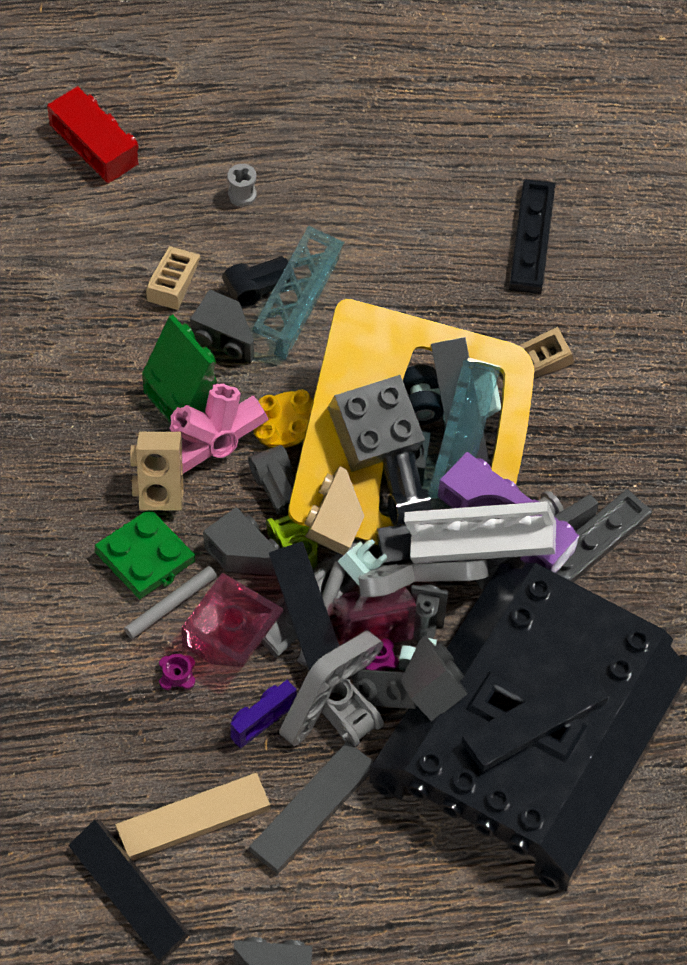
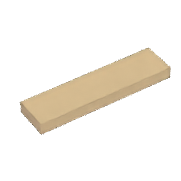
(193, 816)

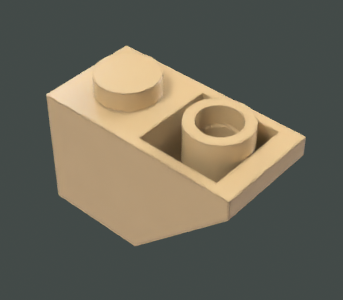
(338, 515)

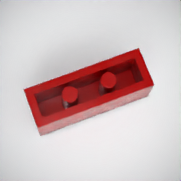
(93, 134)

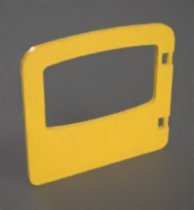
(377, 344)

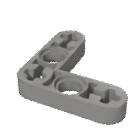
(398, 575)
(322, 678)

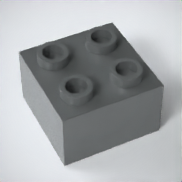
(375, 422)

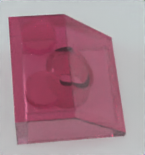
(384, 616)
(229, 623)

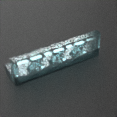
(307, 299)
(466, 417)

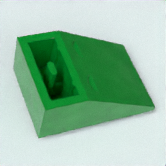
(178, 370)

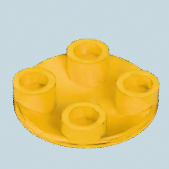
(287, 418)

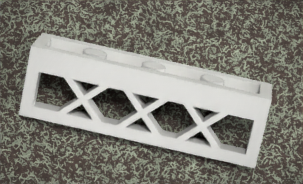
(480, 533)

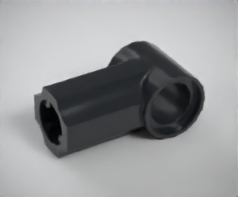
(250, 283)
(404, 487)

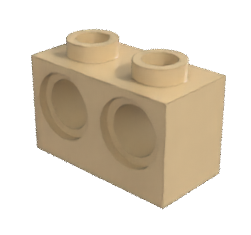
(161, 471)

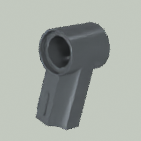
(274, 472)

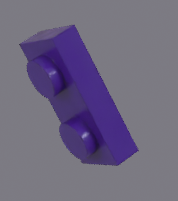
(272, 706)

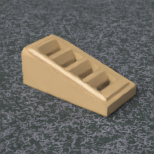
(168, 296)
(552, 362)

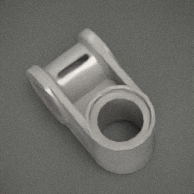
(353, 715)

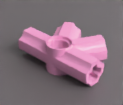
(218, 428)

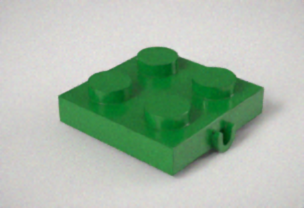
(144, 554)

